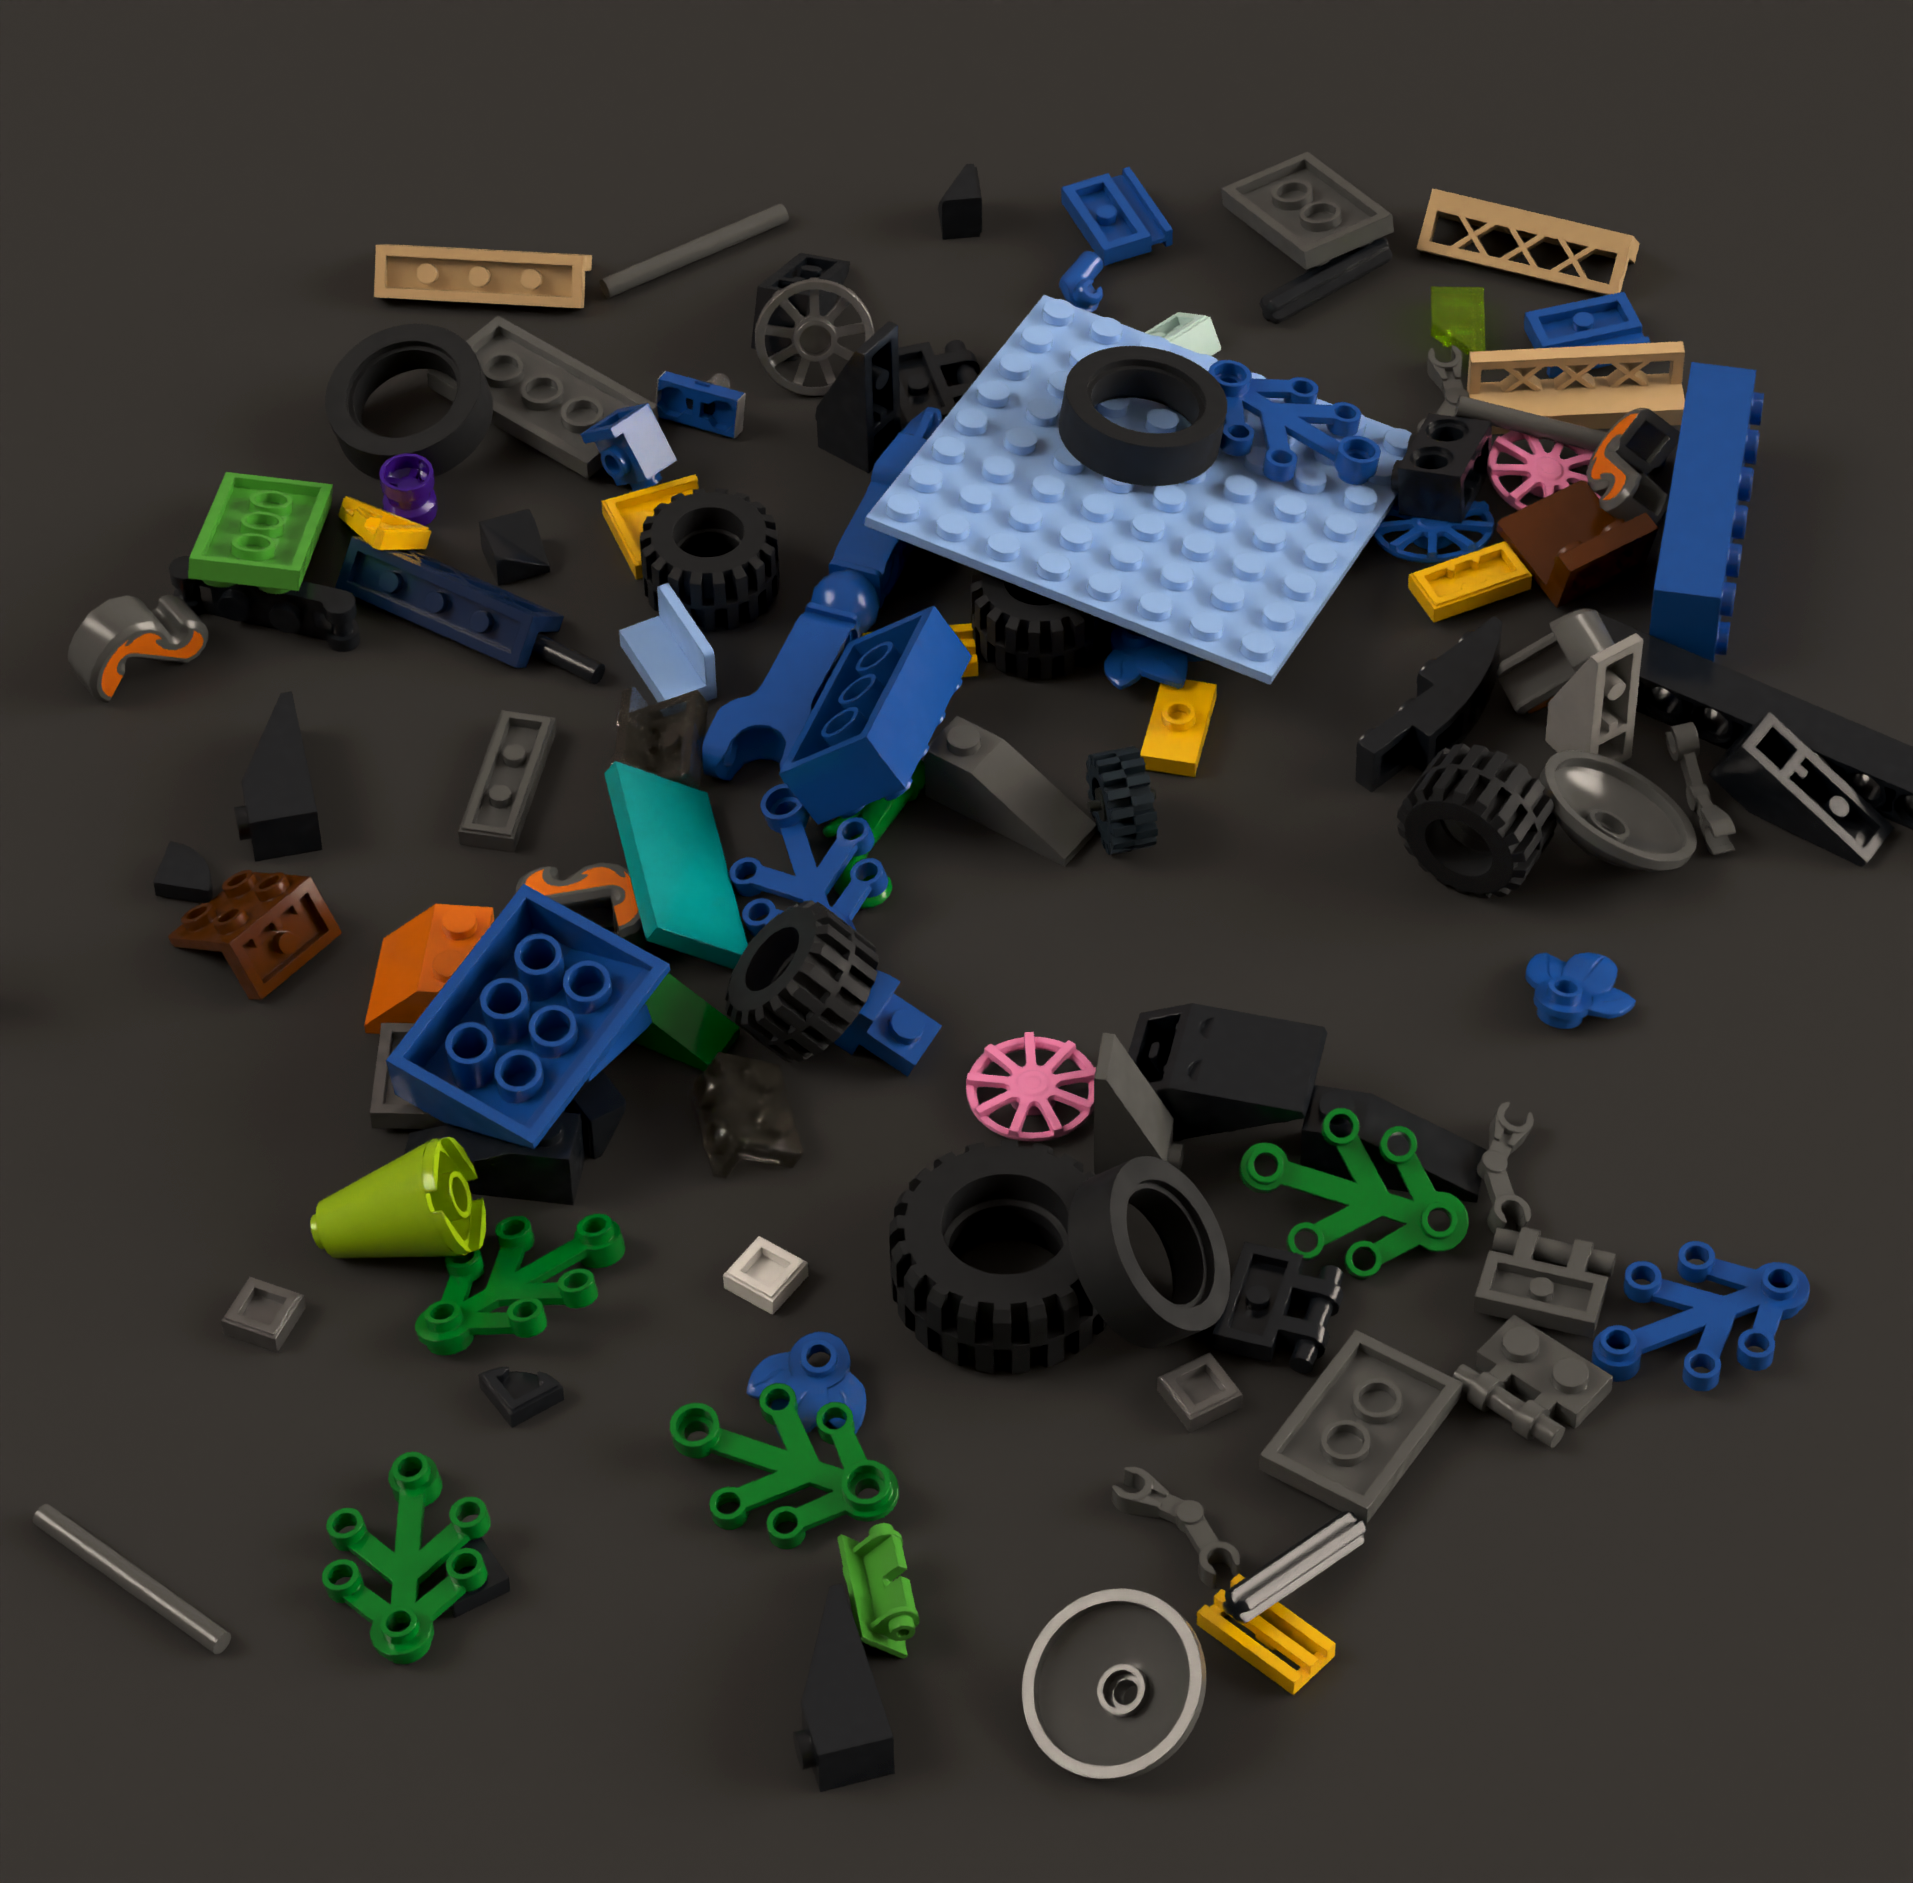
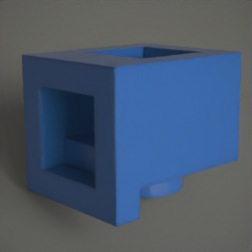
(631, 446)

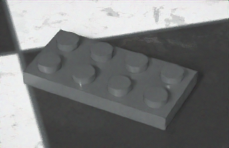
(542, 394)

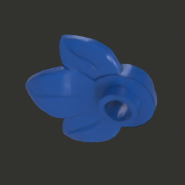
(1140, 656)
(1575, 989)
(813, 1384)

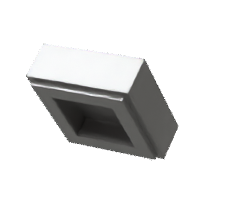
(263, 1314)
(1199, 1392)

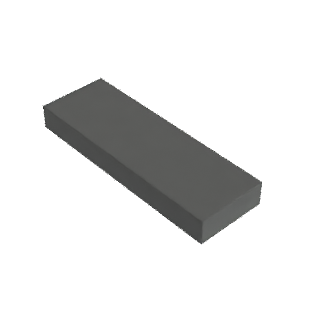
(507, 781)

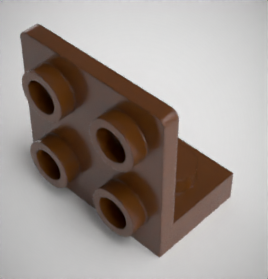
(1575, 543)
(262, 927)

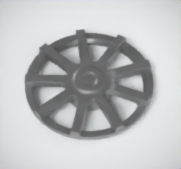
(812, 336)

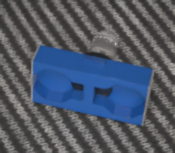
(701, 403)

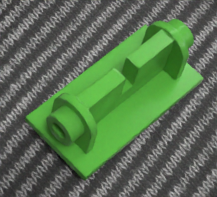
(880, 1608)

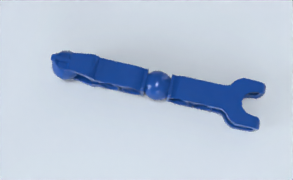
(839, 612)

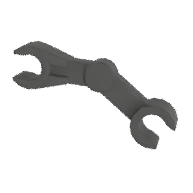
(1448, 379)
(1714, 822)
(1492, 1168)
(1188, 1515)

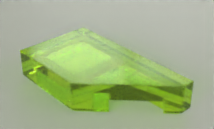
(1458, 317)

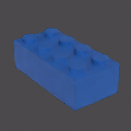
(876, 716)

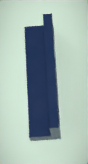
(446, 601)

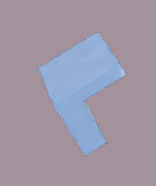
(671, 651)

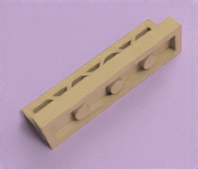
(1530, 225)
(480, 275)
(1576, 394)

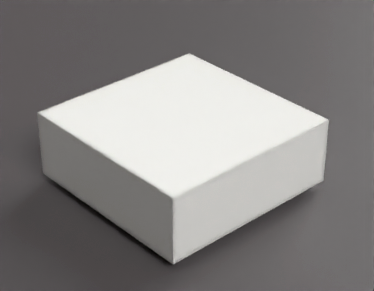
(765, 1275)

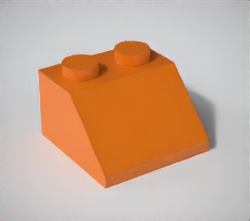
(420, 961)

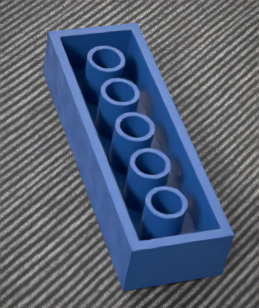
(1706, 511)

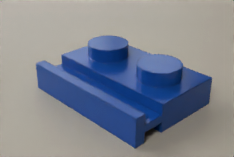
(1116, 216)
(1585, 323)

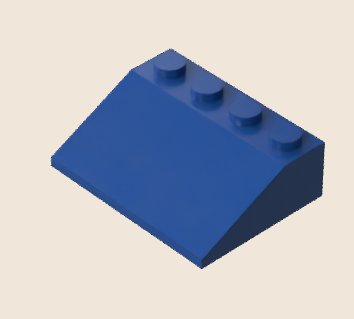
(523, 1021)

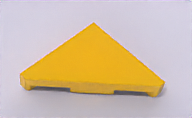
(629, 511)
(381, 528)

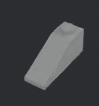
(1599, 704)

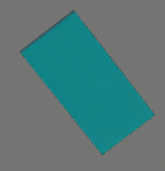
(676, 865)

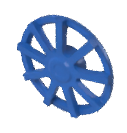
(1435, 534)

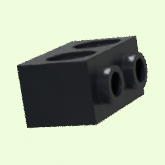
(1443, 468)

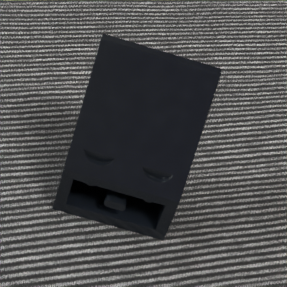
(1226, 1067)

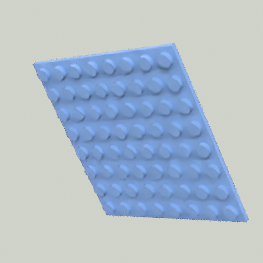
(1198, 564)

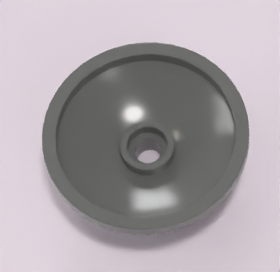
(1617, 813)
(1088, 1663)

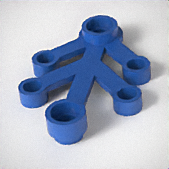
(1353, 456)
(789, 818)
(1704, 1313)

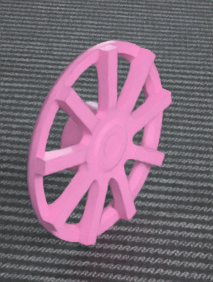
(1541, 472)
(1031, 1088)

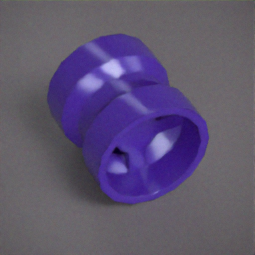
(408, 488)

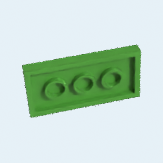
(260, 532)

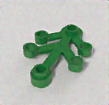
(1365, 1197)
(454, 1320)
(790, 1468)
(409, 1563)

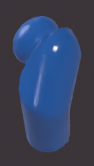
(1078, 280)

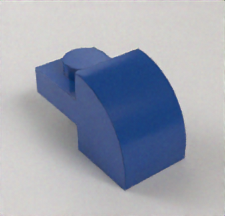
(890, 1027)

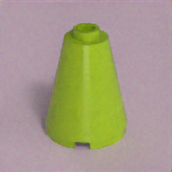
(406, 1208)

